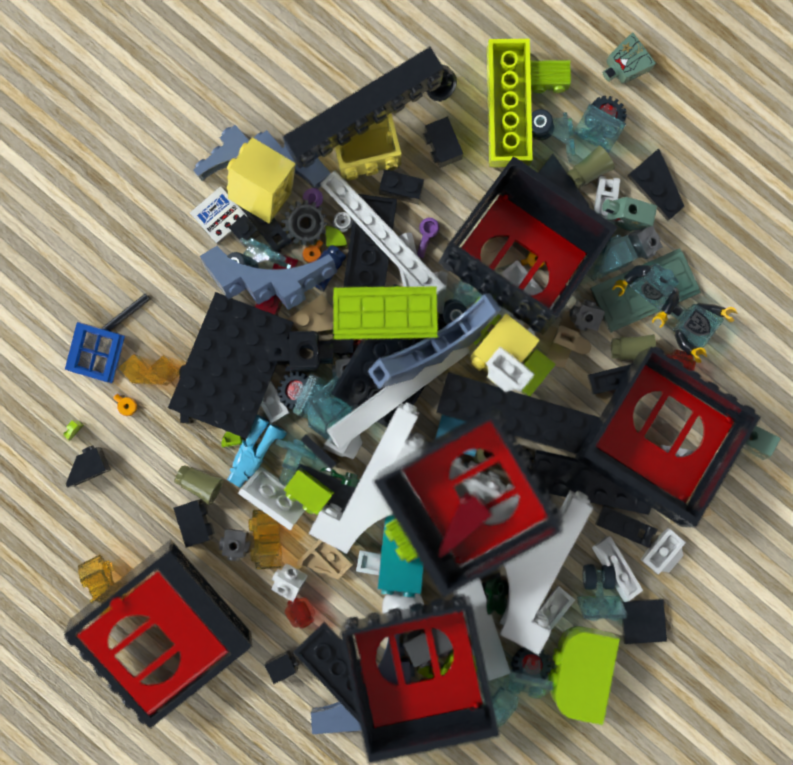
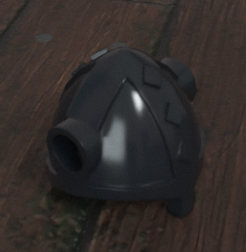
(447, 86)

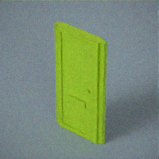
(385, 312)

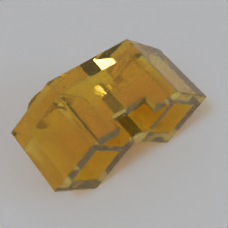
(159, 374)
(267, 546)
(96, 576)

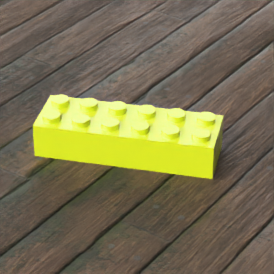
(509, 101)

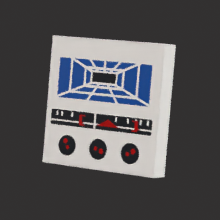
(217, 214)

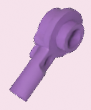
(313, 195)
(428, 228)

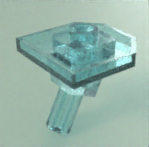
(293, 457)
(504, 703)

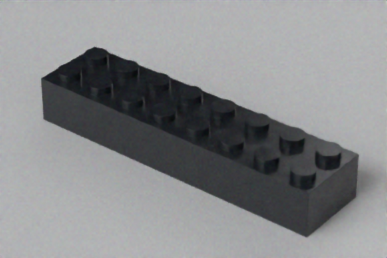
(364, 108)
(526, 416)

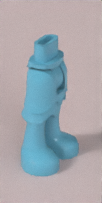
(248, 457)

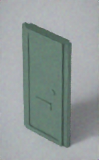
(632, 306)

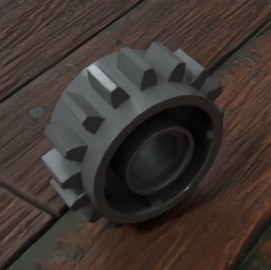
(315, 225)

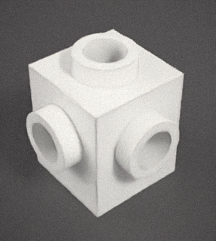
(288, 582)

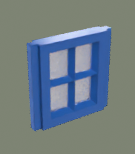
(94, 352)

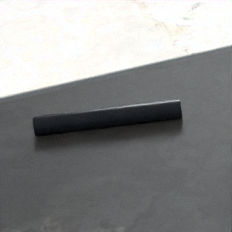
(126, 312)

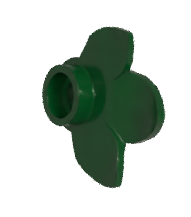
(348, 479)
(497, 591)

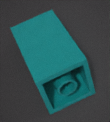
(398, 574)

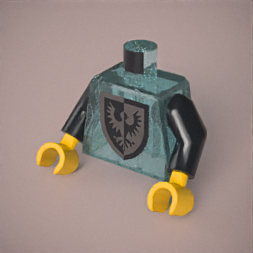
(654, 285)
(698, 325)

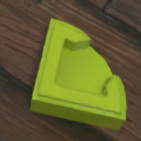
(335, 237)
(73, 428)
(231, 439)
(426, 671)

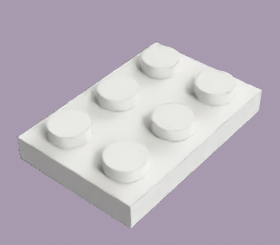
(268, 495)

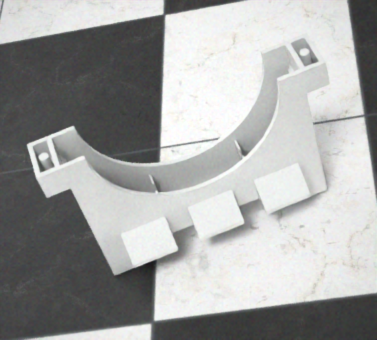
(528, 575)

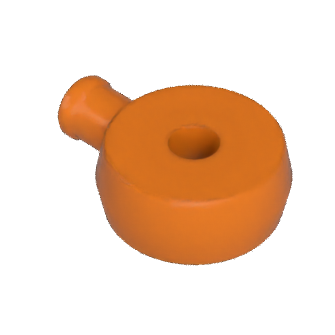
(312, 249)

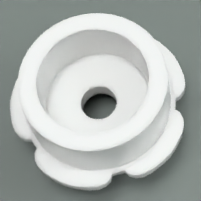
(337, 221)

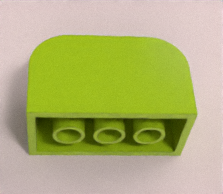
(583, 673)

